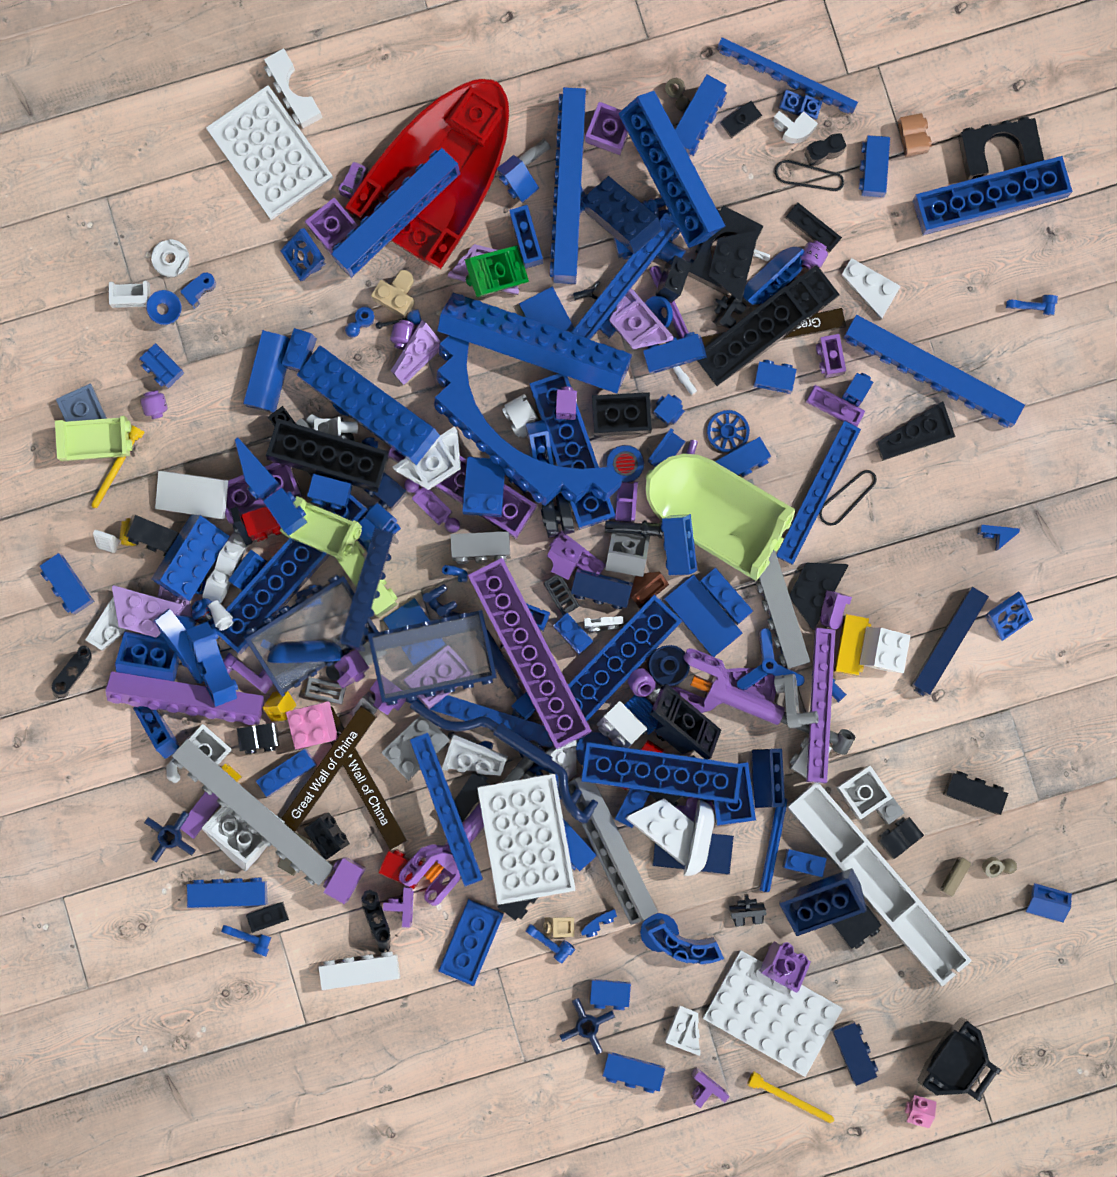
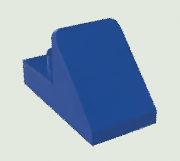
(1002, 534)

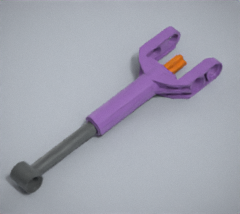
(721, 691)
(439, 858)

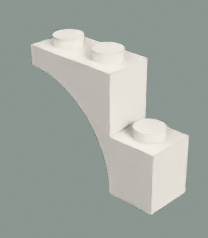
(227, 562)

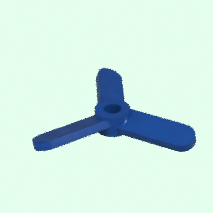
(767, 657)

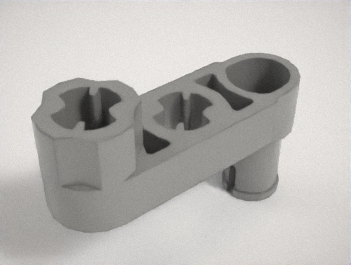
(788, 685)

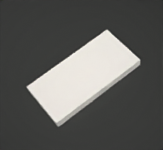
(191, 494)

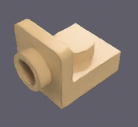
(559, 926)

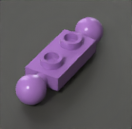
(432, 506)

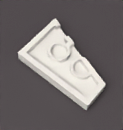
(106, 628)

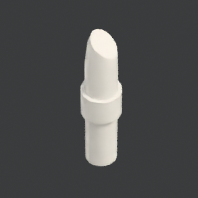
(684, 379)

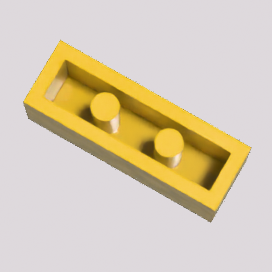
(851, 645)

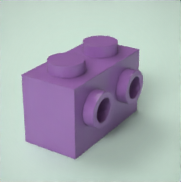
(831, 355)

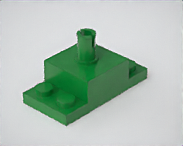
(496, 271)

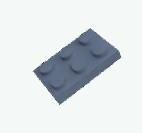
(81, 405)

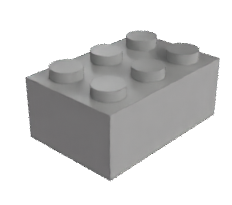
(480, 547)
(401, 752)

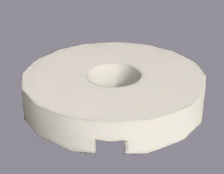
(181, 260)

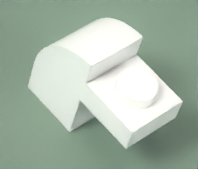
(797, 131)

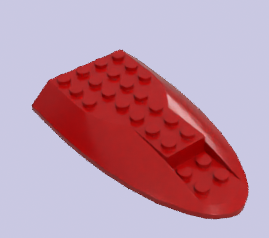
(473, 130)

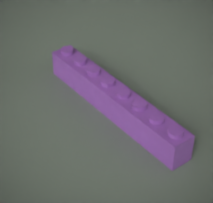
(181, 698)

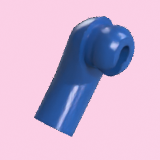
(455, 571)

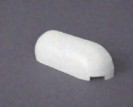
(700, 838)

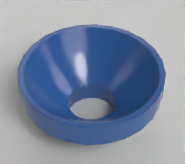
(170, 300)
(656, 304)

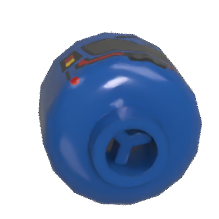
(201, 611)

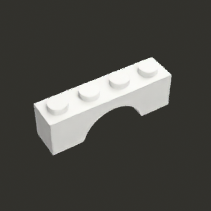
(281, 69)

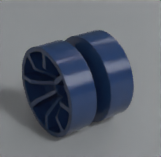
(668, 665)

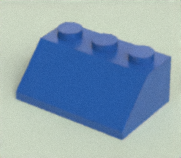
(146, 657)

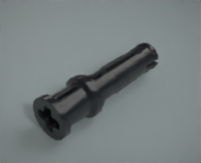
(643, 528)

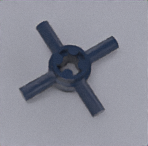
(162, 836)
(583, 1017)

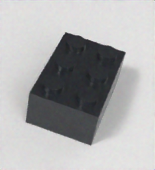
(621, 414)

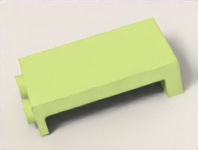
(93, 439)
(326, 531)

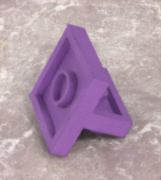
(406, 906)
(703, 1092)

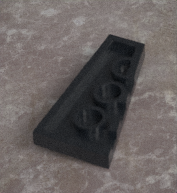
(921, 432)

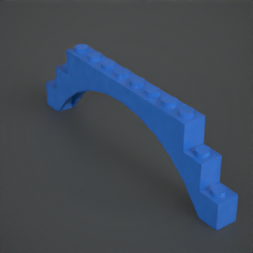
(537, 477)

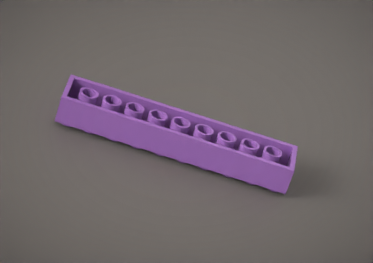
(529, 653)

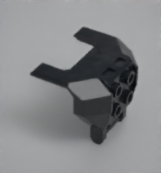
(958, 1063)

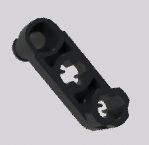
(78, 662)
(379, 931)

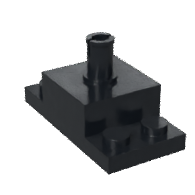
(683, 724)

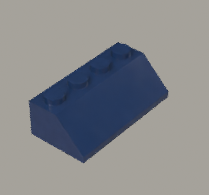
(823, 902)

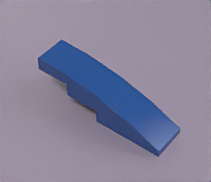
(177, 639)

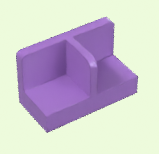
(626, 502)

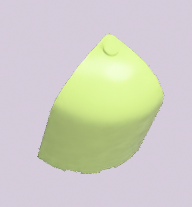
(726, 511)

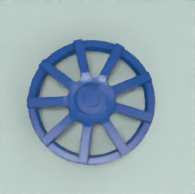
(728, 431)

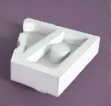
(611, 622)
(566, 758)
(684, 1030)

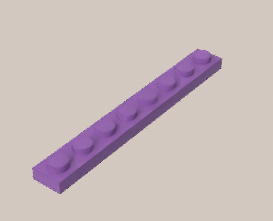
(821, 702)

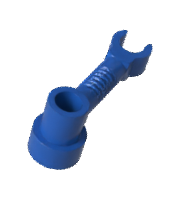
(1047, 305)
(260, 943)
(562, 951)

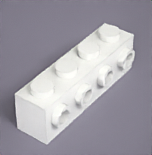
(359, 972)

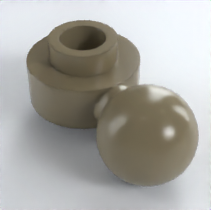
(682, 101)
(993, 866)

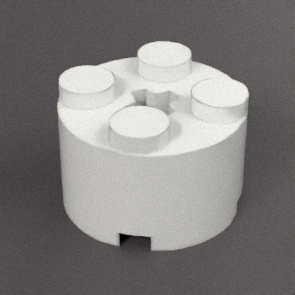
(520, 413)

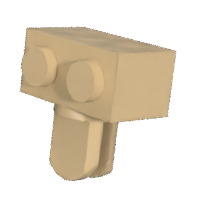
(395, 296)

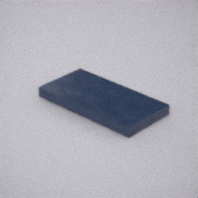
(717, 861)

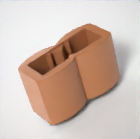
(914, 135)

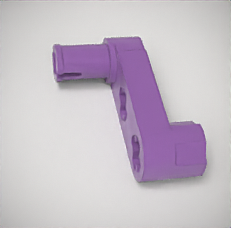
(261, 681)

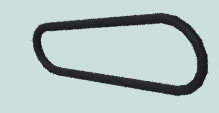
(811, 167)
(841, 490)

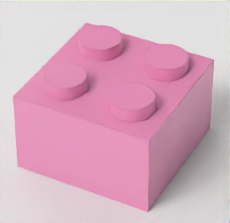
(312, 725)

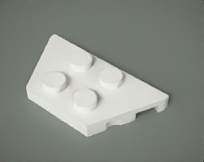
(437, 464)
(665, 827)

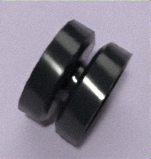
(558, 514)

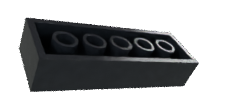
(327, 455)

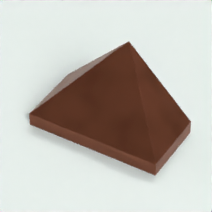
(646, 587)

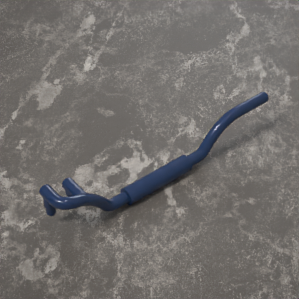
(500, 663)
(522, 746)

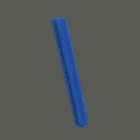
(773, 848)

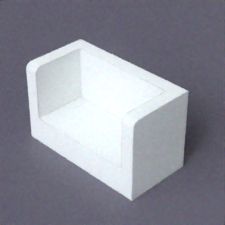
(129, 295)

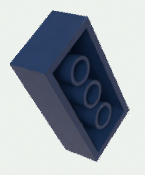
(621, 214)

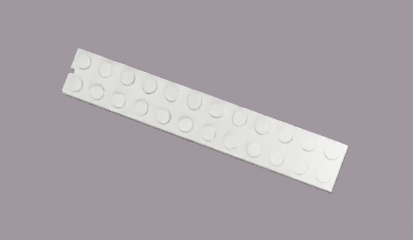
(879, 883)

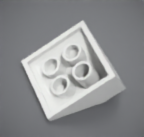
(235, 838)

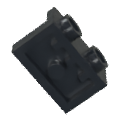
(327, 836)

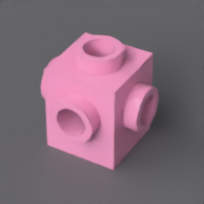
(921, 1111)

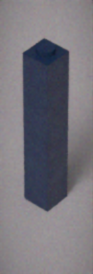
(949, 641)

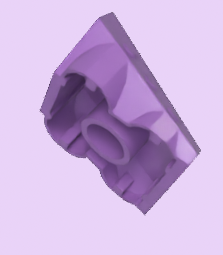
(785, 965)

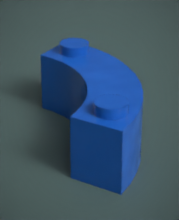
(210, 664)
(681, 948)

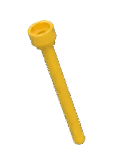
(134, 435)
(756, 1081)

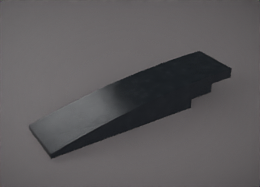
(768, 325)

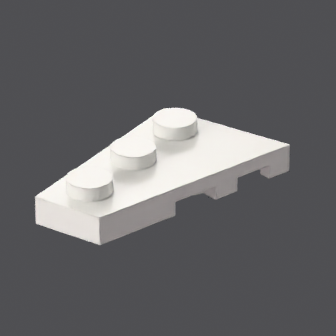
(871, 286)
(470, 756)

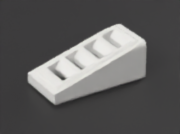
(106, 541)

